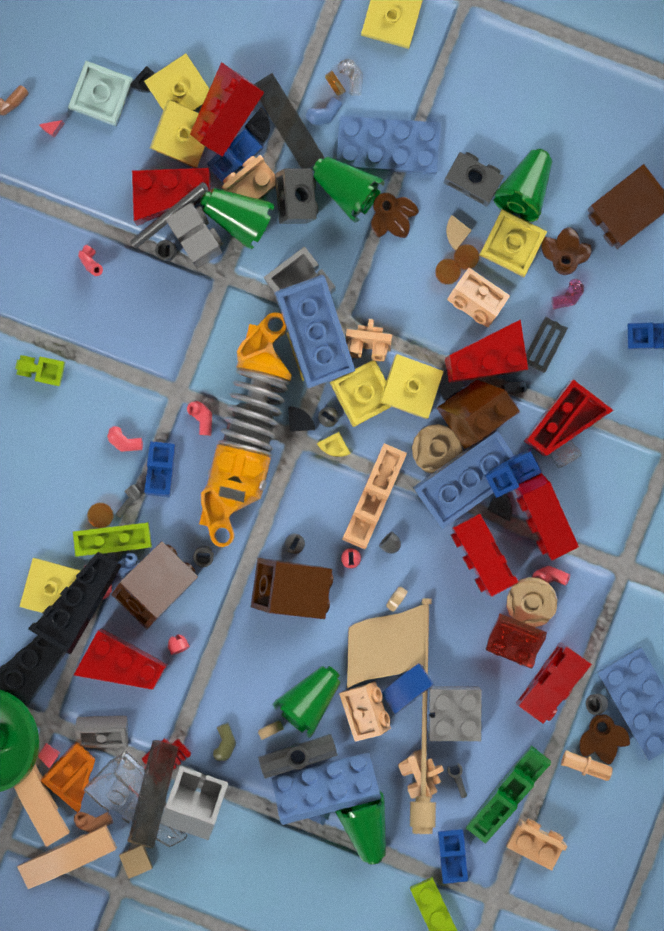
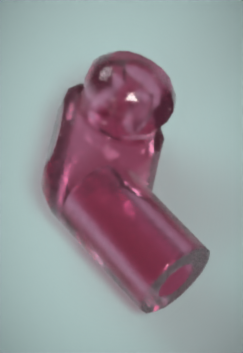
(571, 297)

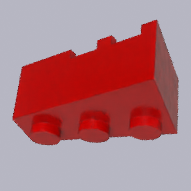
(225, 109)
(161, 189)
(491, 356)
(565, 418)
(545, 517)
(483, 555)
(119, 662)
(553, 683)

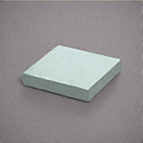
(100, 93)

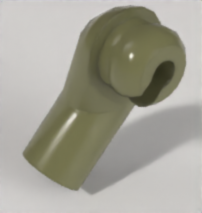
(227, 744)

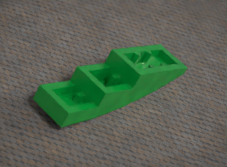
(508, 794)

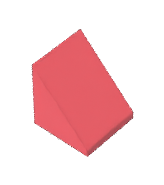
(52, 127)
(48, 755)

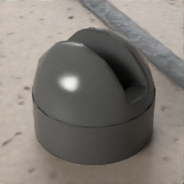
(162, 250)
(324, 421)
(289, 541)
(390, 543)
(203, 561)
(596, 704)

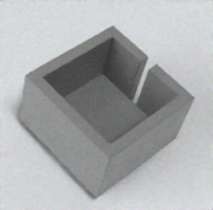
(194, 236)
(296, 270)
(456, 713)
(194, 810)

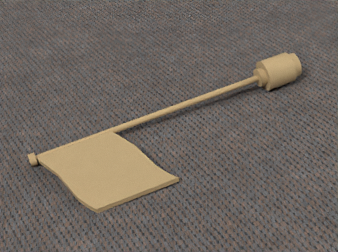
(388, 648)

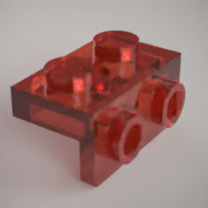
(515, 640)

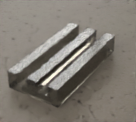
(554, 325)

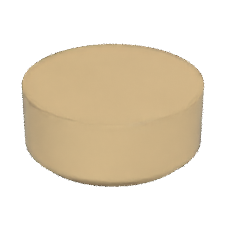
(396, 598)
(270, 730)

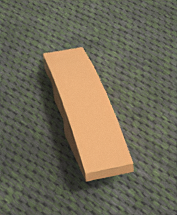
(374, 496)
(41, 808)
(67, 857)

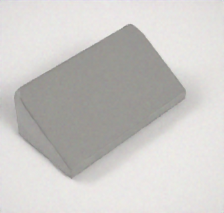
(102, 731)

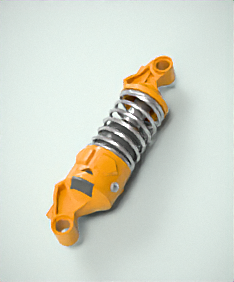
(244, 453)

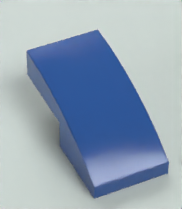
(239, 151)
(645, 335)
(160, 469)
(512, 472)
(407, 688)
(452, 856)

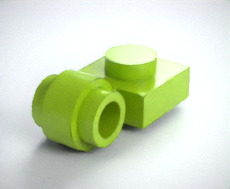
(47, 371)

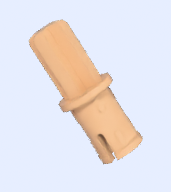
(586, 765)

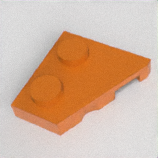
(70, 775)

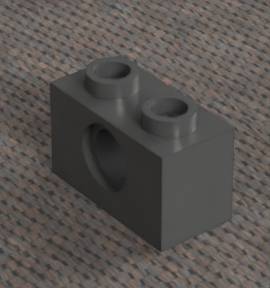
(480, 192)
(289, 208)

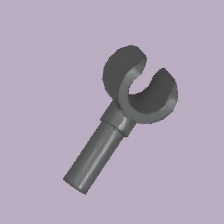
(134, 494)
(458, 780)

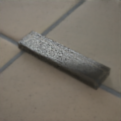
(288, 123)
(153, 794)

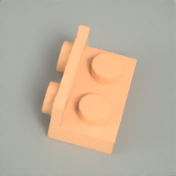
(253, 180)
(478, 297)
(365, 711)
(536, 844)

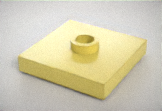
(392, 21)
(178, 83)
(174, 136)
(513, 243)
(411, 386)
(361, 392)
(45, 584)

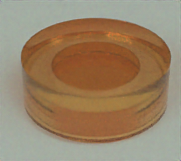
(335, 83)
(466, 256)
(447, 271)
(100, 515)

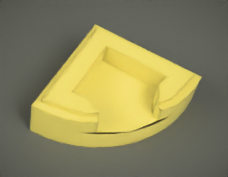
(334, 446)

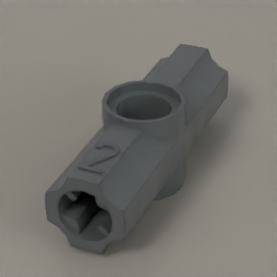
(281, 761)

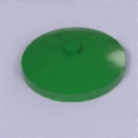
(17, 741)

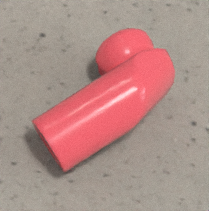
(91, 266)
(203, 415)
(123, 444)
(552, 574)

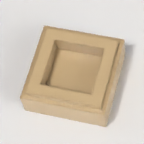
(135, 861)

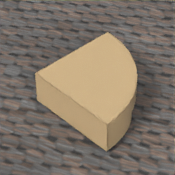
(456, 232)

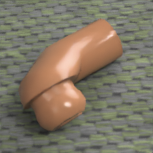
(13, 100)
(90, 823)

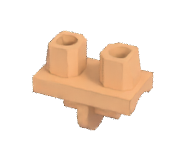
(368, 338)
(412, 765)

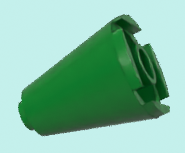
(347, 186)
(526, 186)
(237, 214)
(309, 699)
(366, 829)

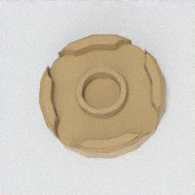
(435, 447)
(532, 601)

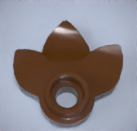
(395, 218)
(566, 247)
(603, 742)

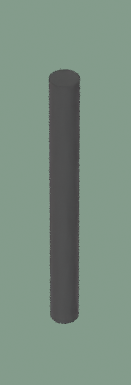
(159, 223)

